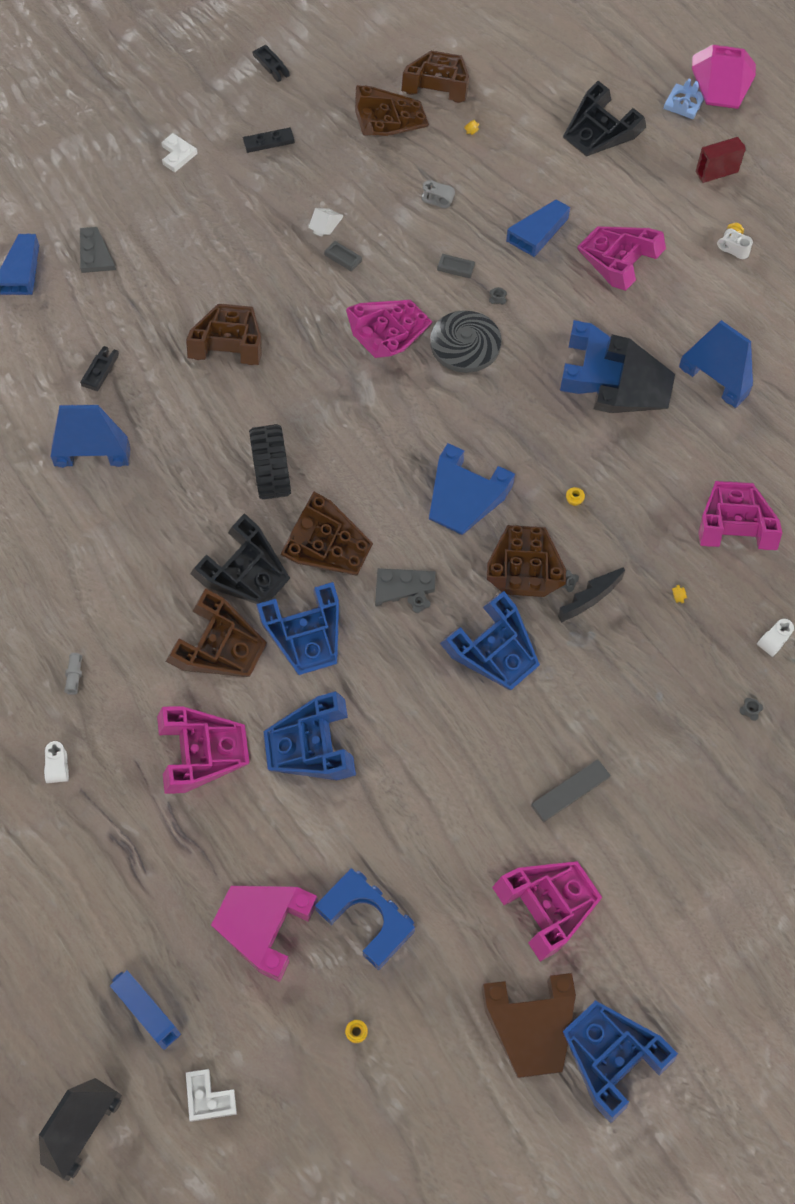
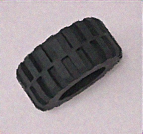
(270, 461)

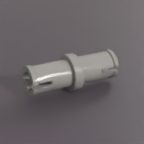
(73, 673)

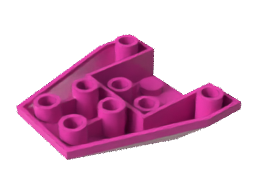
(723, 75)
(387, 325)

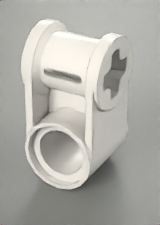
(737, 244)
(775, 638)
(56, 766)

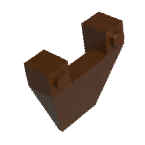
(437, 72)
(226, 330)
(226, 644)
(532, 1029)

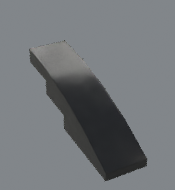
(595, 591)

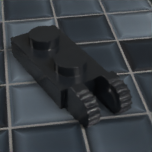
(271, 62)
(99, 369)

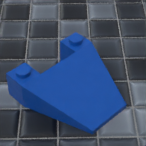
(725, 358)
(596, 369)
(87, 432)
(462, 496)
(308, 637)
(501, 651)
(303, 741)
(610, 1047)

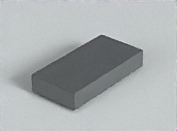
(343, 256)
(456, 266)

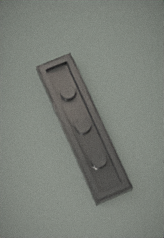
(570, 790)

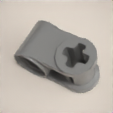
(439, 195)

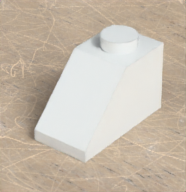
(324, 221)

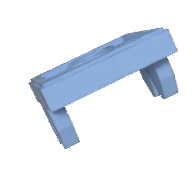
(673, 103)

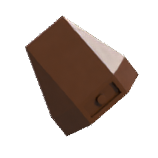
(386, 112)
(326, 539)
(526, 563)

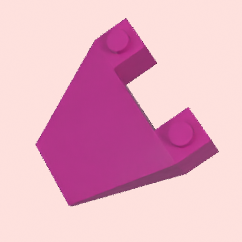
(616, 249)
(739, 511)
(207, 746)
(557, 898)
(253, 918)

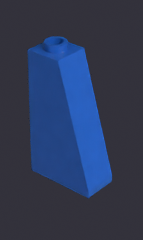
(538, 228)
(19, 266)
(145, 1009)

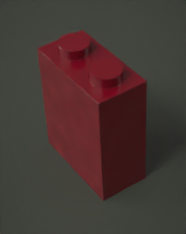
(720, 159)

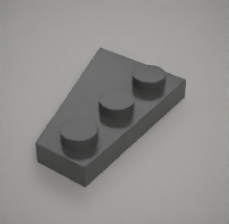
(93, 252)
(399, 583)

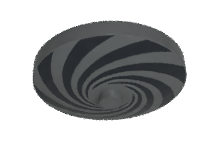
(465, 341)

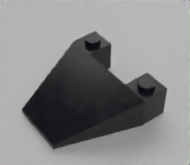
(596, 129)
(642, 382)
(251, 572)
(74, 1124)

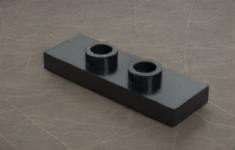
(268, 140)

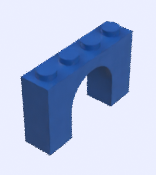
(354, 890)

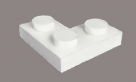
(179, 151)
(204, 1103)

